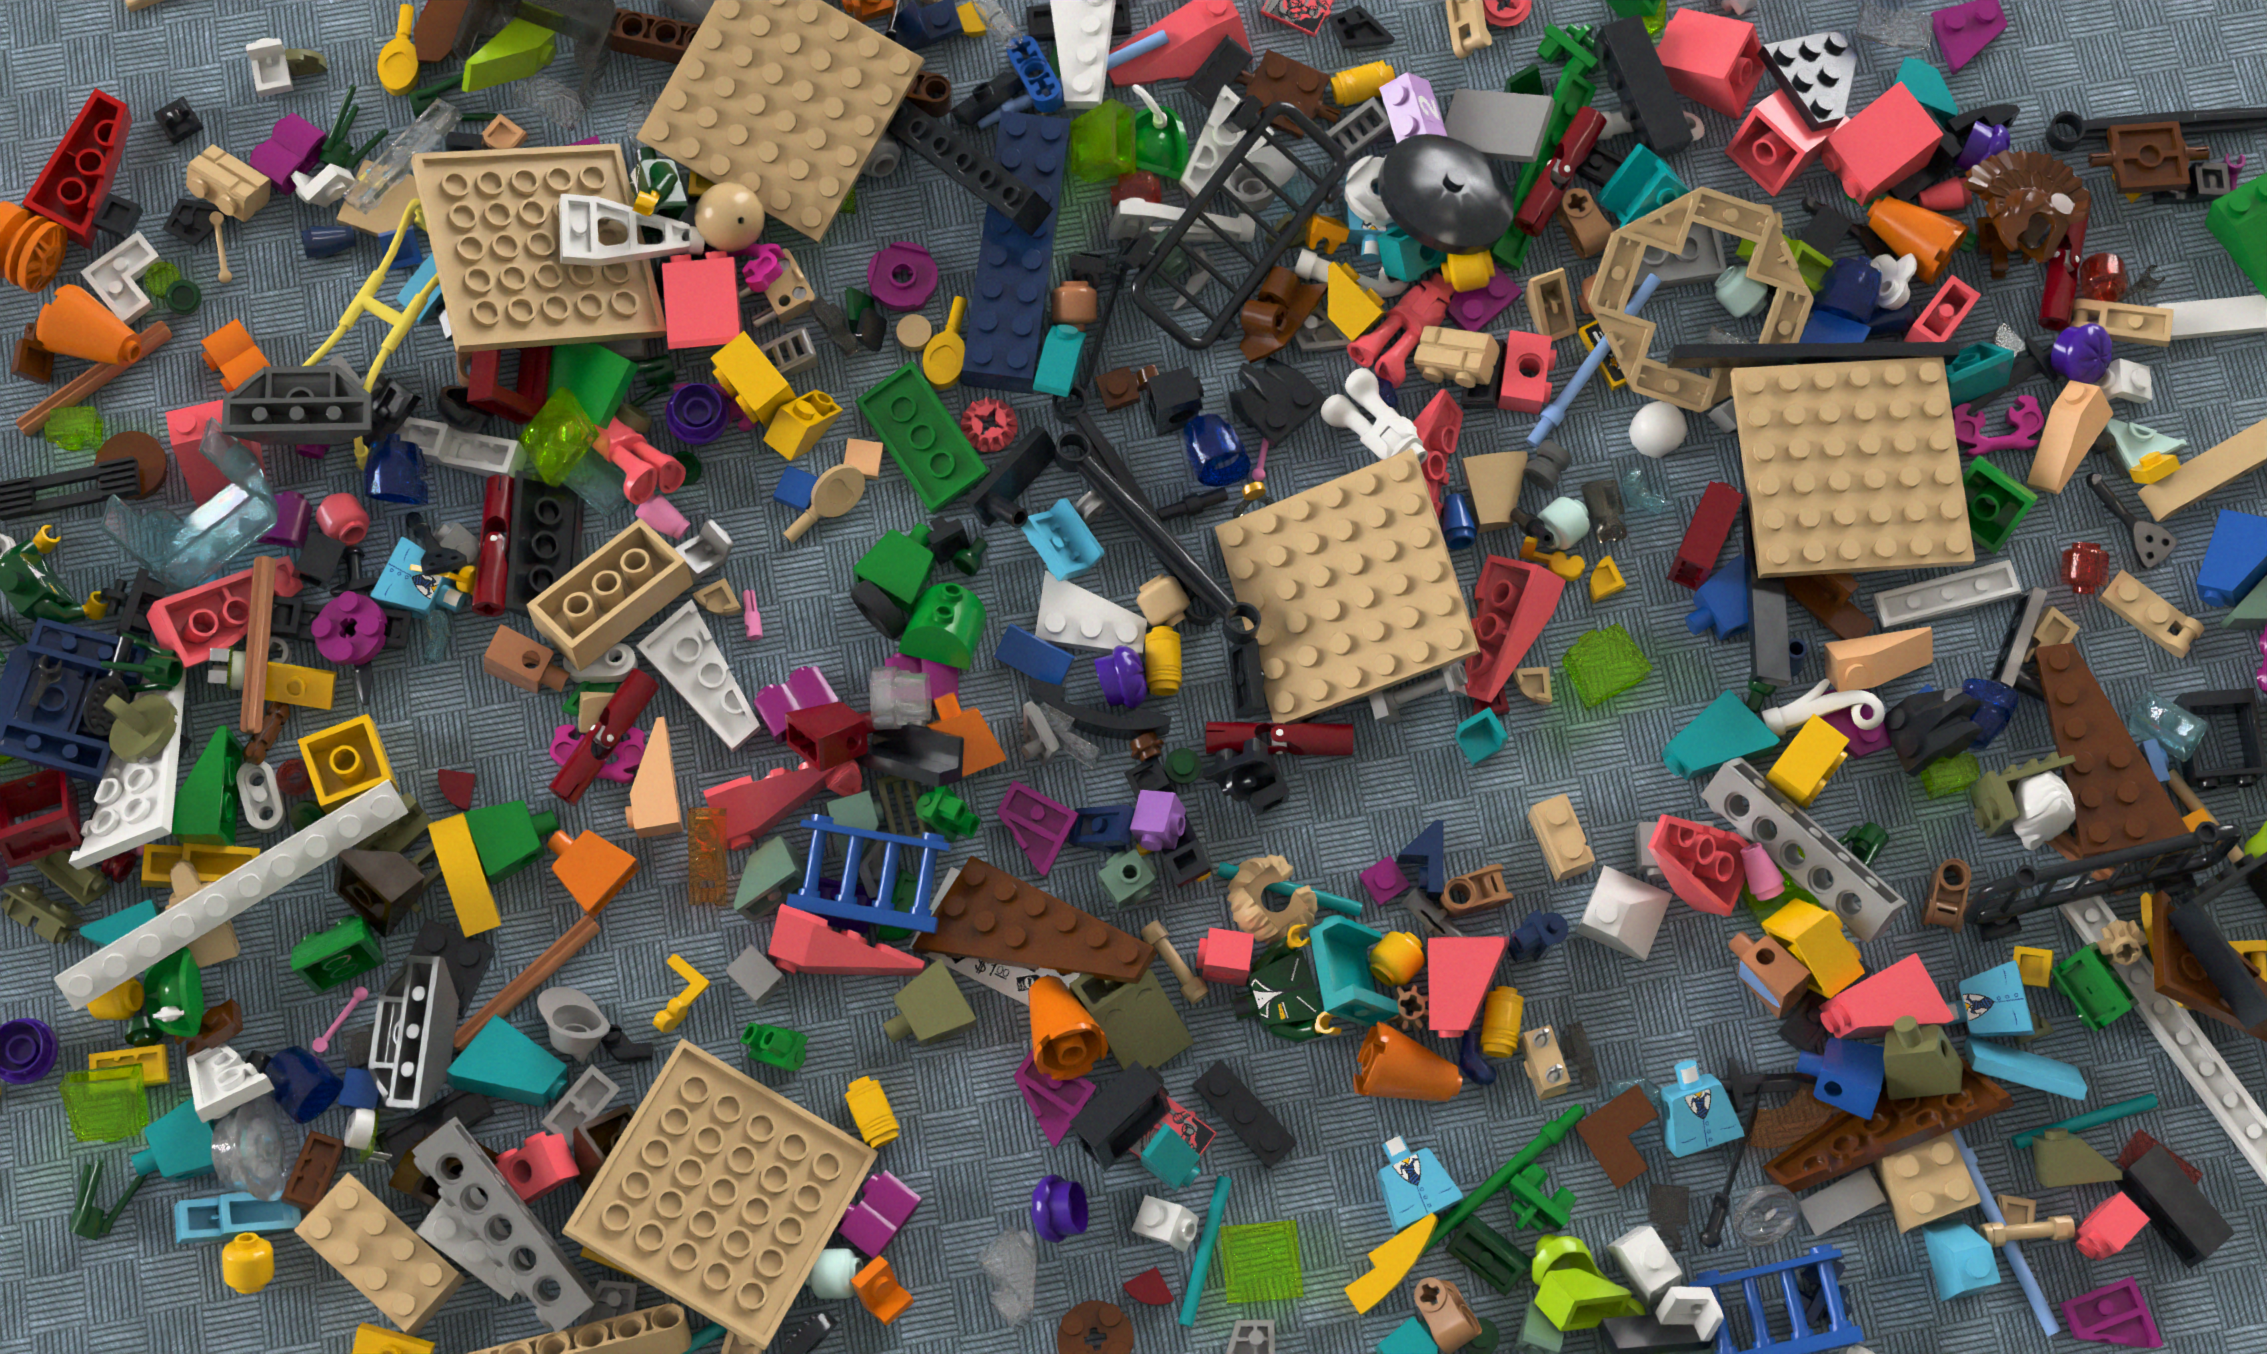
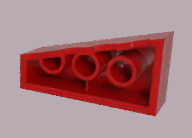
(82, 168)

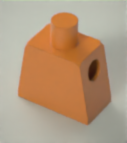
(980, 745)
(591, 869)

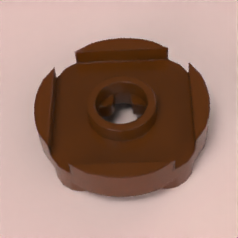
(1095, 1315)

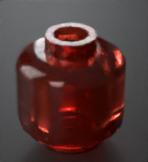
(1137, 185)
(2103, 277)
(2085, 567)

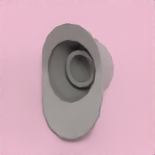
(1250, 188)
(572, 1021)

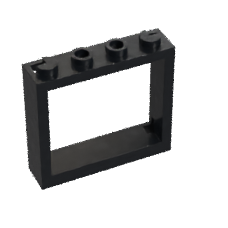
(2212, 948)

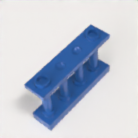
(882, 909)
(1803, 1340)

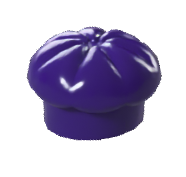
(1982, 143)
(2082, 353)
(697, 414)
(1122, 677)
(26, 1051)
(1059, 1208)

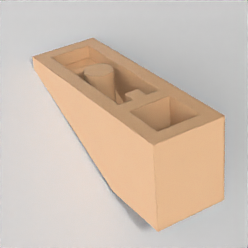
(2068, 435)
(1876, 658)
(654, 790)

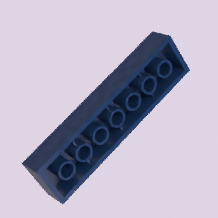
(1014, 266)

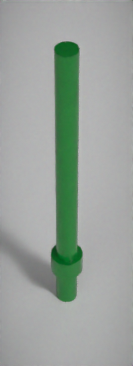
(1551, 1134)

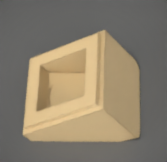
(591, 708)

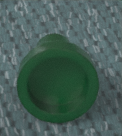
(969, 559)
(1758, 693)

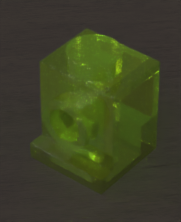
(75, 428)
(1950, 776)

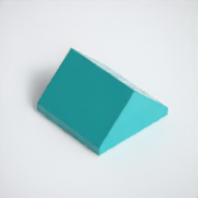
(1978, 371)

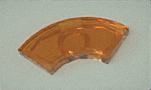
(1789, 1122)

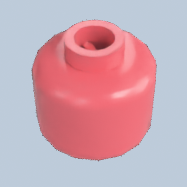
(343, 518)

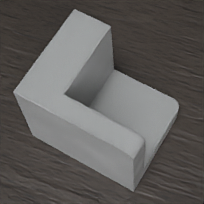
(756, 976)

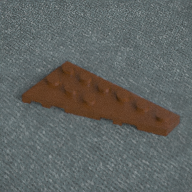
(2111, 782)
(1020, 926)
(2184, 979)
(1895, 1125)

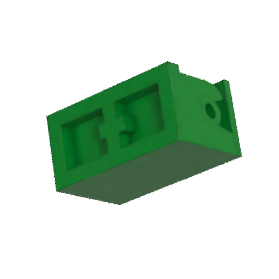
(2093, 987)

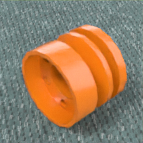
(29, 247)

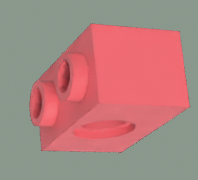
(1944, 313)
(1528, 352)
(1225, 956)
(550, 1166)
(2109, 1227)

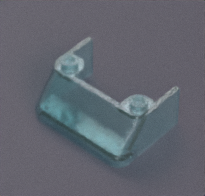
(195, 548)

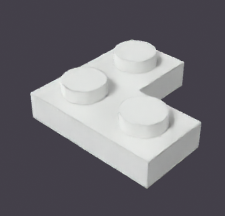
(115, 275)

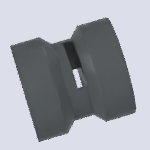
(1547, 465)

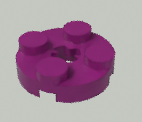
(902, 296)
(334, 619)

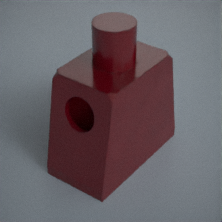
(828, 734)

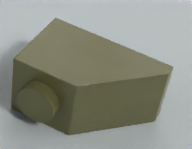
(2069, 1160)

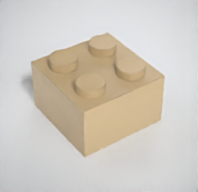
(1926, 1182)

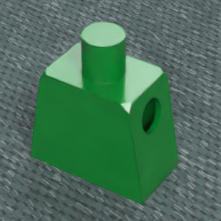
(899, 566)
(509, 837)

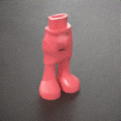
(1417, 308)
(655, 469)

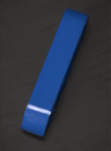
(1034, 85)

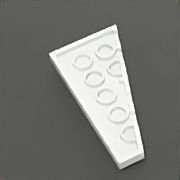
(134, 798)

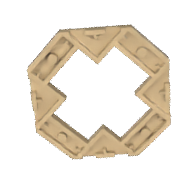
(1668, 230)

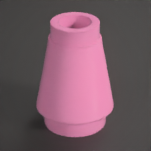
(663, 516)
(1761, 872)

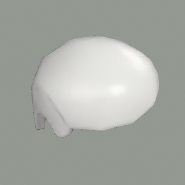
(1658, 429)

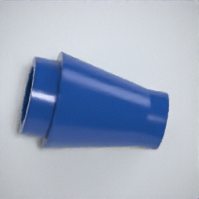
(1458, 524)

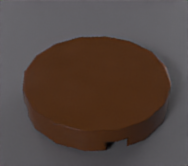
(146, 450)

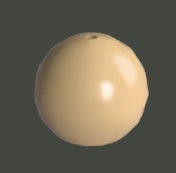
(718, 216)

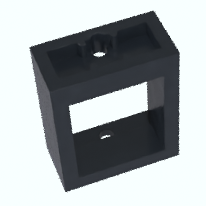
(2220, 702)
(1121, 1114)

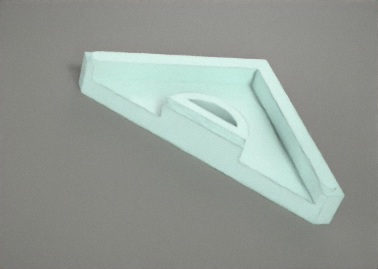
(2137, 441)

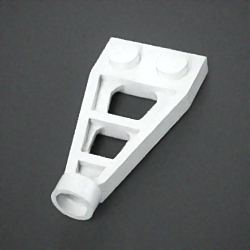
(1136, 217)
(580, 233)

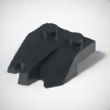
(1275, 400)
(1932, 727)

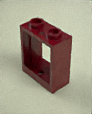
(531, 384)
(1705, 535)
(43, 834)

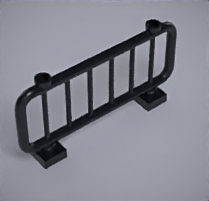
(1139, 252)
(2170, 874)

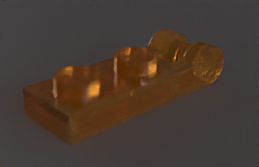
(707, 855)

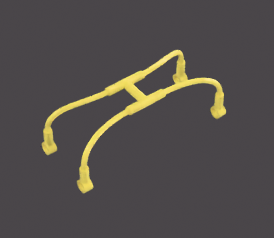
(365, 301)

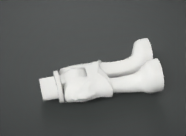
(1390, 432)

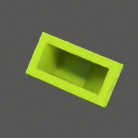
(1579, 1299)

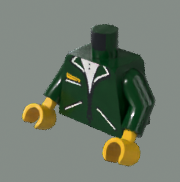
(656, 188)
(36, 588)
(1284, 993)

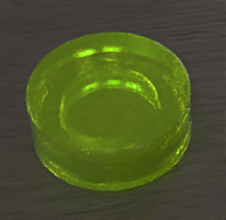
(160, 277)

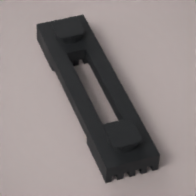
(116, 475)

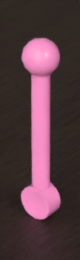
(1258, 473)
(321, 1044)

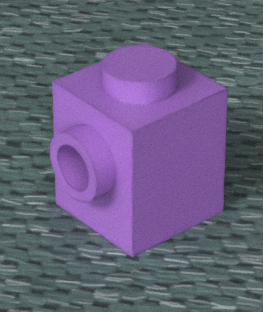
(1158, 820)

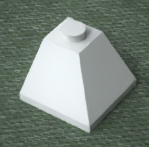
(1624, 913)

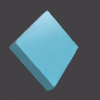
(2025, 1068)

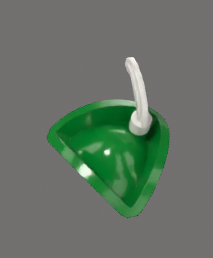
(1160, 139)
(175, 994)

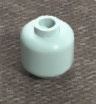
(1739, 293)
(1566, 521)
(833, 1273)

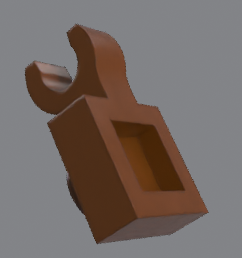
(1991, 243)
(31, 359)
(1122, 388)
(216, 1027)

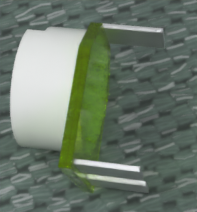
(233, 673)
(362, 1132)

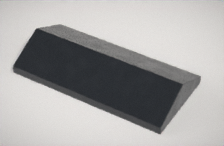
(542, 538)

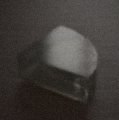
(2008, 339)

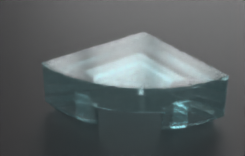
(1298, 191)

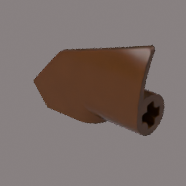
(437, 30)
(1277, 313)

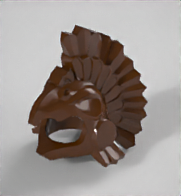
(2026, 197)

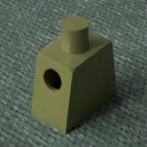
(930, 1008)
(1920, 1061)

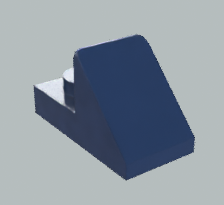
(928, 25)
(1103, 828)
(1427, 850)

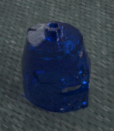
(1849, 290)
(1211, 442)
(395, 471)
(1990, 716)
(302, 1083)

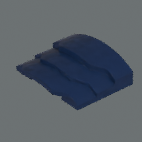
(56, 730)

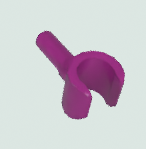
(2234, 170)

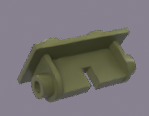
(82, 884)
(27, 902)

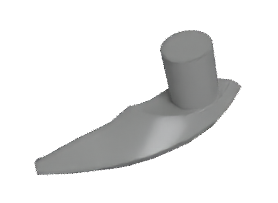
(1197, 280)

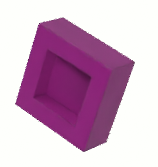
(1384, 881)

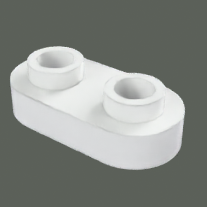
(603, 668)
(261, 798)

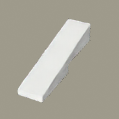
(464, 451)

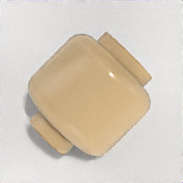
(1163, 601)

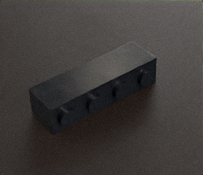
(1642, 87)

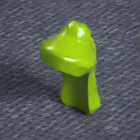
(1569, 1253)

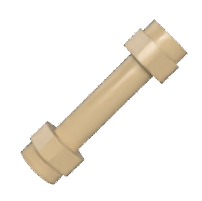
(1193, 987)
(2055, 1227)

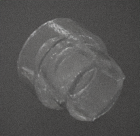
(899, 697)

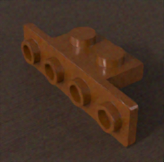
(1828, 601)

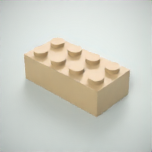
(610, 594)
(380, 1255)

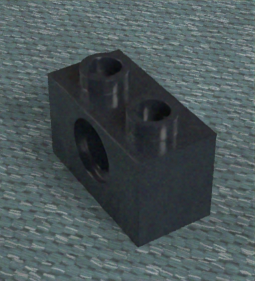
(1173, 399)

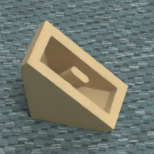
(1551, 304)

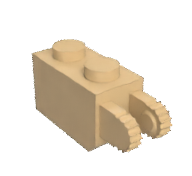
(219, 942)

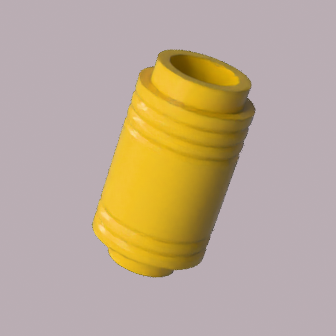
(1360, 83)
(1163, 661)
(1501, 1022)
(872, 1112)

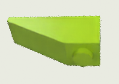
(510, 55)

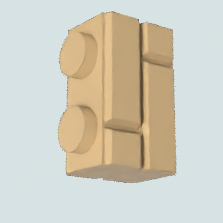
(228, 183)
(1456, 356)
(1561, 837)

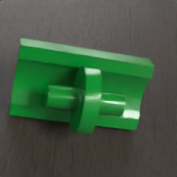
(1558, 42)
(947, 814)
(775, 1046)
(1553, 1210)

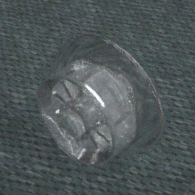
(255, 1149)

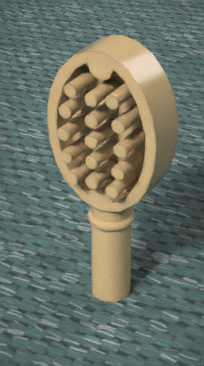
(830, 497)

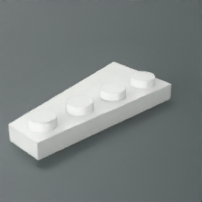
(1083, 47)
(697, 671)

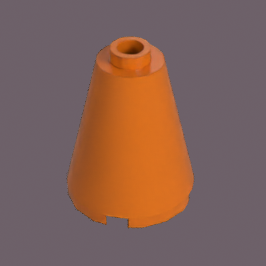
(1917, 231)
(86, 329)
(1062, 1031)
(1403, 1068)

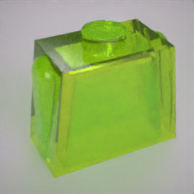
(1104, 142)
(1605, 665)
(106, 1102)

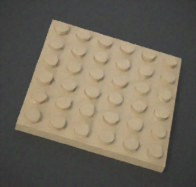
(783, 104)
(499, 248)
(1851, 467)
(1348, 588)
(721, 1193)

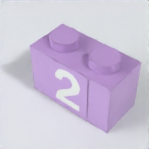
(1411, 107)

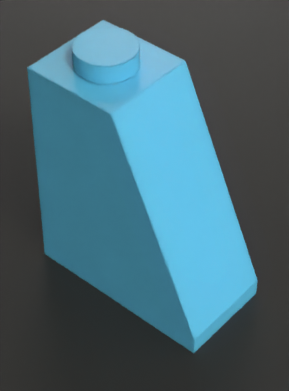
(1960, 1259)

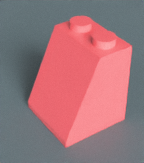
(1712, 60)
(1776, 143)
(1882, 145)
(701, 300)
(186, 433)
(1460, 979)
(1879, 1001)

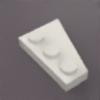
(1214, 144)
(1085, 620)
(223, 1081)
(448, 1234)

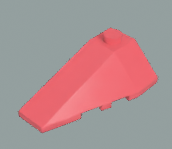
(1192, 37)
(1439, 430)
(1511, 612)
(212, 613)
(762, 804)
(1700, 863)
(812, 947)

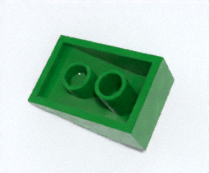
(2241, 228)
(210, 795)
(337, 954)

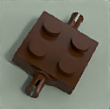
(1292, 82)
(2148, 157)

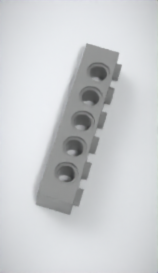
(1822, 851)
(504, 1202)

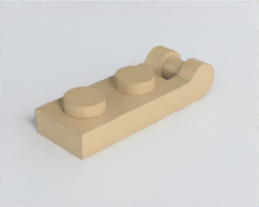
(1466, 16)
(2127, 321)
(2151, 614)

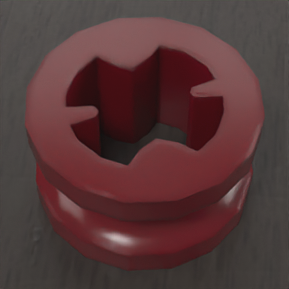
(119, 866)

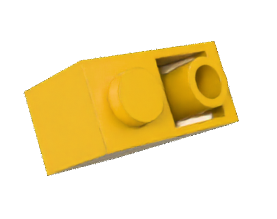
(1350, 304)
(802, 423)

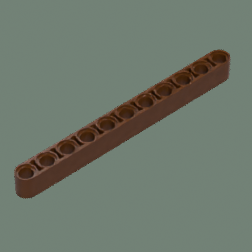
(656, 28)

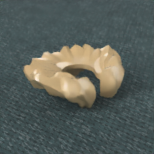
(1247, 904)

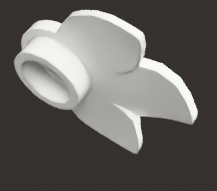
(1895, 278)

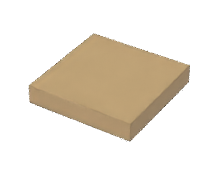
(387, 214)

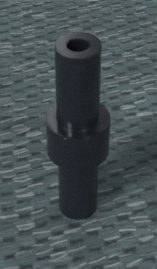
(1192, 504)
(1532, 526)

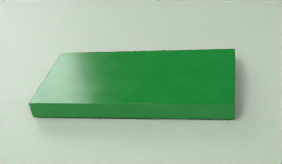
(922, 437)

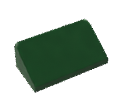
(1489, 1254)

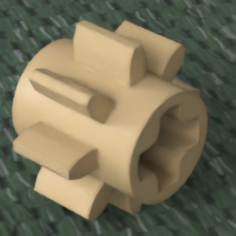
(2122, 942)
(1417, 1006)

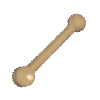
(217, 219)

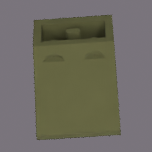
(1135, 1019)

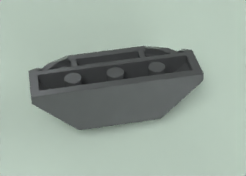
(298, 407)
(414, 1032)

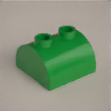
(1994, 503)
(945, 626)

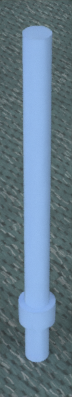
(1114, 60)
(1554, 413)
(2011, 1248)

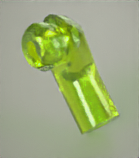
(1656, 23)

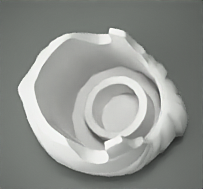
(2044, 809)

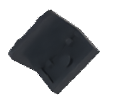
(1940, 163)

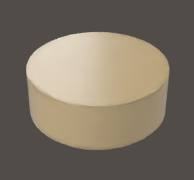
(914, 332)

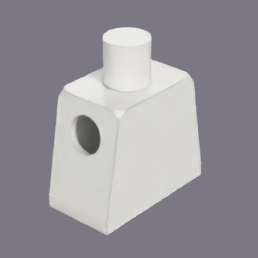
(1646, 1264)

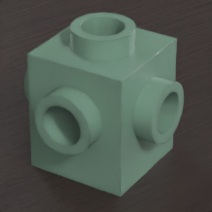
(1123, 890)

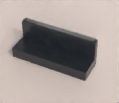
(916, 754)
(2174, 1206)

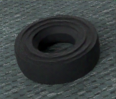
(878, 610)

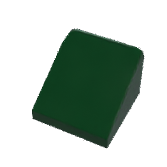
(1525, 82)
(855, 303)

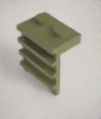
(1993, 795)
(401, 836)

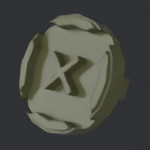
(141, 726)

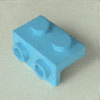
(1063, 541)

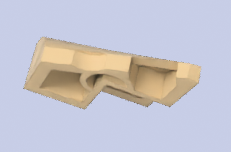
(1494, 487)

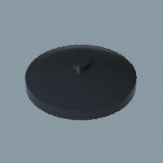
(1445, 194)

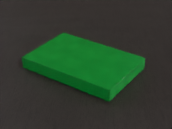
(594, 377)

